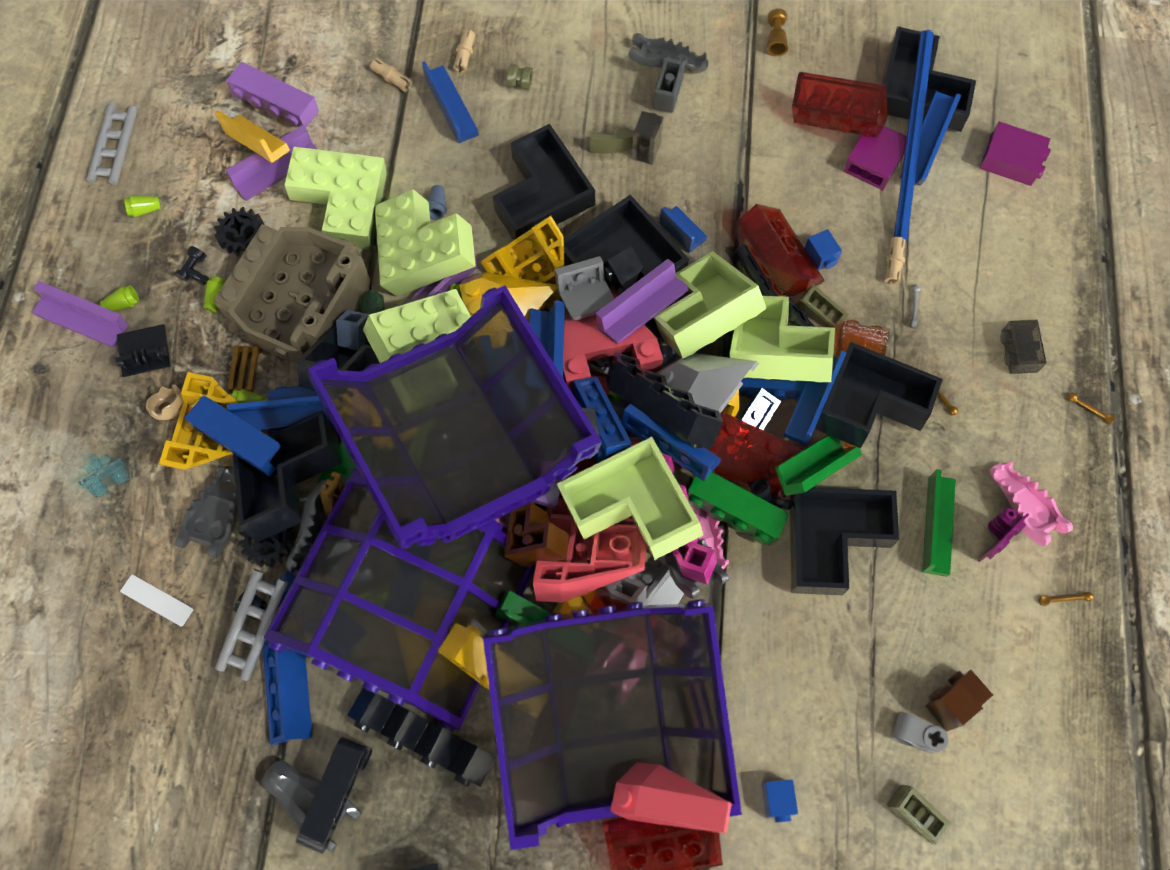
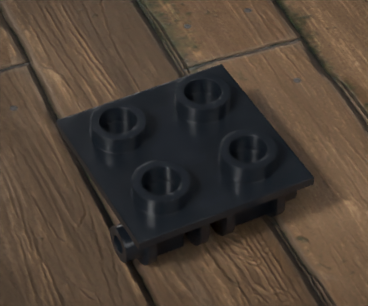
(143, 350)

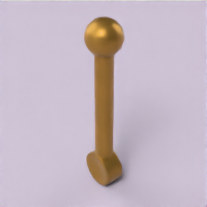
(952, 410)
(1108, 419)
(1046, 600)

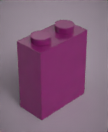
(1016, 154)
(876, 158)

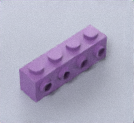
(272, 95)

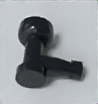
(187, 271)
(762, 489)

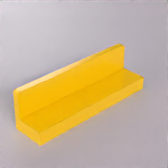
(253, 136)

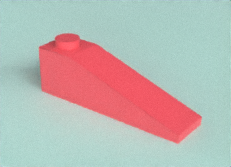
(665, 798)

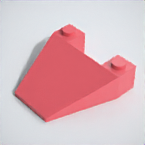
(587, 343)
(589, 561)

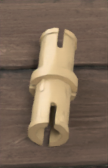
(464, 51)
(391, 74)
(895, 260)

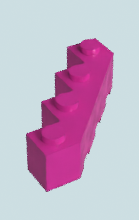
(693, 559)

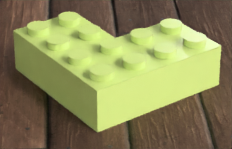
(345, 184)
(418, 251)
(715, 303)
(414, 323)
(781, 349)
(636, 486)

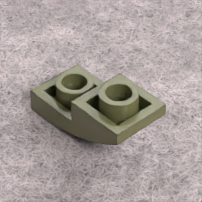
(618, 142)

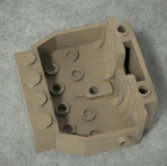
(313, 269)

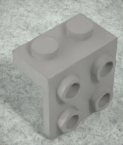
(583, 288)

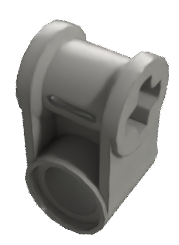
(915, 732)

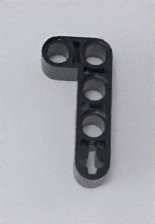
(332, 794)

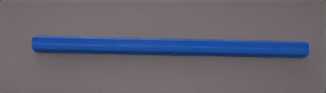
(913, 134)

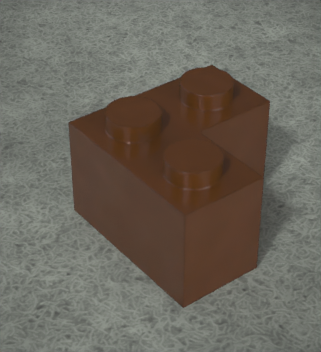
(534, 537)
(959, 700)

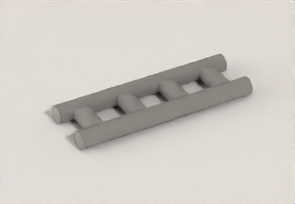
(119, 153)
(236, 632)

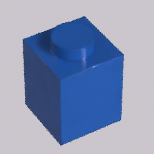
(823, 250)
(780, 800)

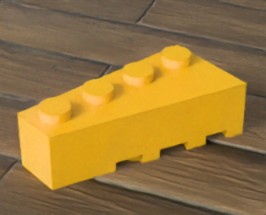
(466, 651)

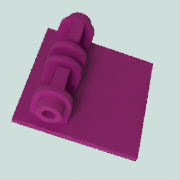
(1004, 527)

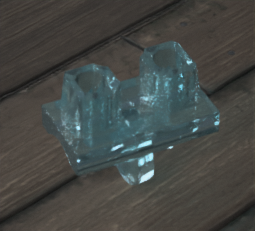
(95, 482)

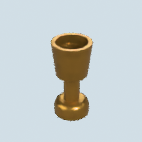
(777, 38)

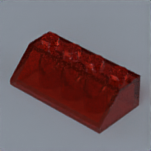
(840, 104)
(779, 250)
(750, 453)
(659, 846)

